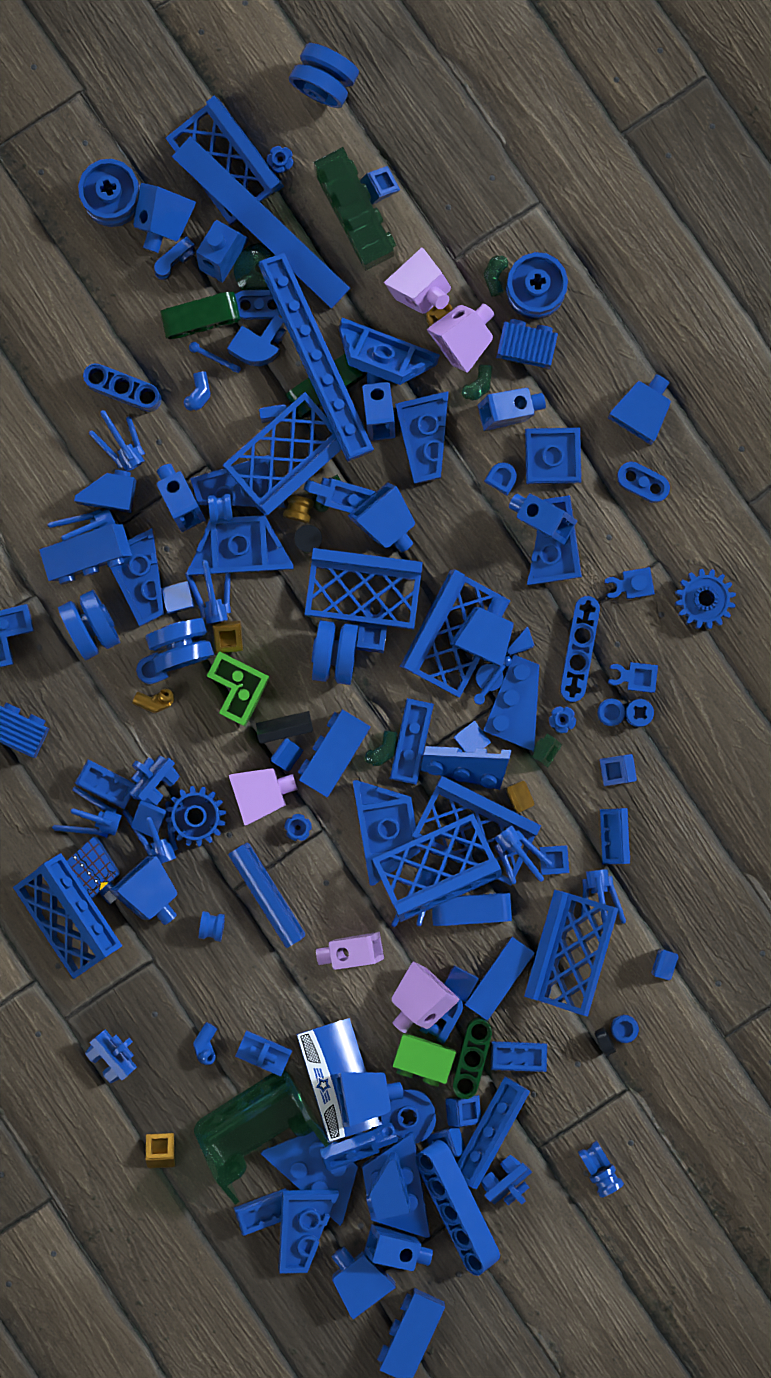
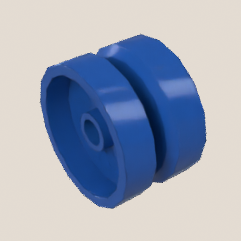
(324, 75)
(102, 178)
(541, 270)
(92, 623)
(178, 641)
(333, 652)

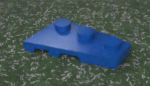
(423, 434)
(221, 483)
(551, 558)
(141, 579)
(516, 705)
(475, 768)
(302, 1223)

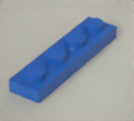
(491, 1131)

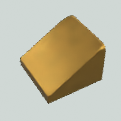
(227, 636)
(520, 796)
(160, 1150)

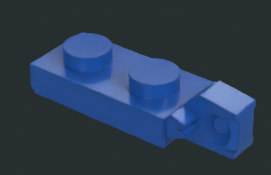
(338, 493)
(358, 1147)

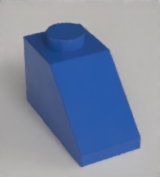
(110, 492)
(388, 1191)

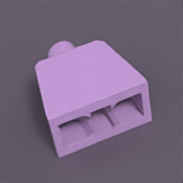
(419, 284)
(463, 335)
(260, 792)
(362, 950)
(421, 999)

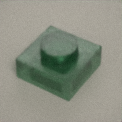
(546, 750)

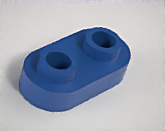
(259, 304)
(643, 480)

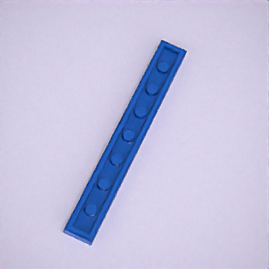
(260, 221)
(315, 357)

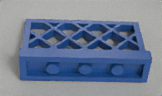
(239, 142)
(300, 473)
(370, 566)
(431, 628)
(483, 807)
(453, 884)
(77, 909)
(554, 947)

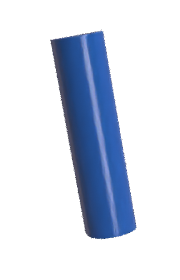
(267, 895)

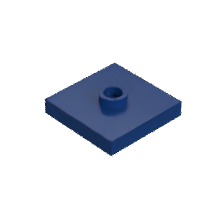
(553, 455)

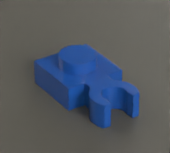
(635, 584)
(371, 636)
(639, 677)

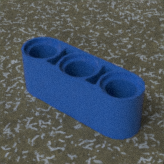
(113, 378)
(473, 910)

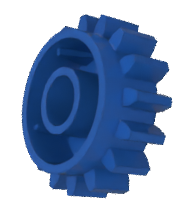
(698, 612)
(181, 820)

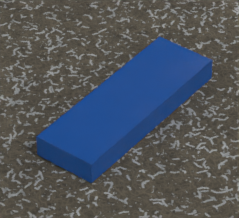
(411, 741)
(499, 978)

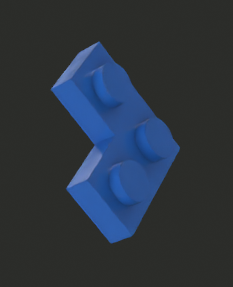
(13, 622)

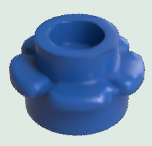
(285, 164)
(568, 714)
(303, 833)

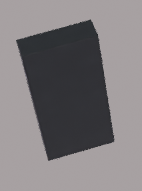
(284, 727)

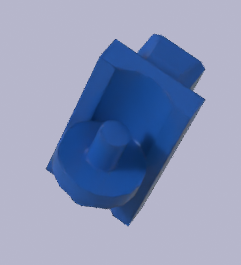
(149, 776)
(263, 1053)
(115, 1055)
(498, 1189)

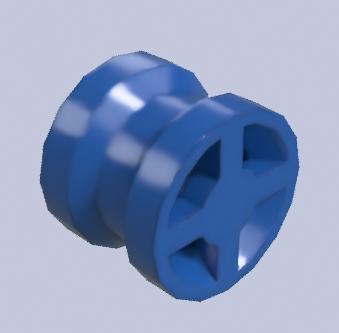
(220, 508)
(636, 715)
(211, 926)
(594, 1158)
(606, 1181)

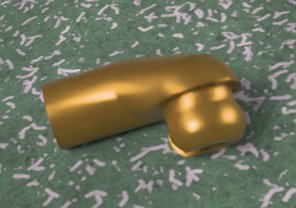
(155, 703)

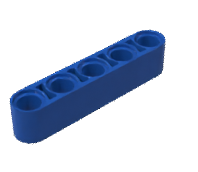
(457, 1207)

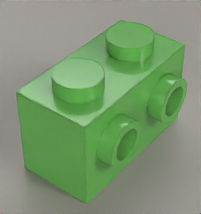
(423, 1059)

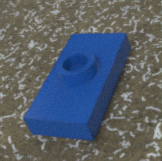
(105, 783)
(615, 836)
(518, 1056)
(259, 1213)

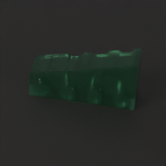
(353, 208)

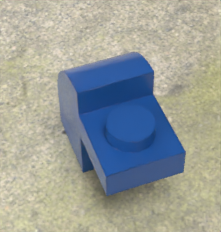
(255, 349)

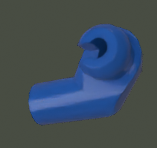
(201, 393)
(203, 1045)

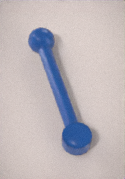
(194, 347)
(480, 698)

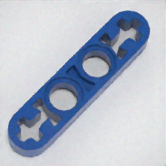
(575, 648)

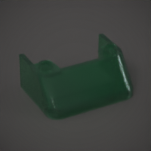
(250, 1122)

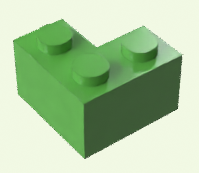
(245, 685)

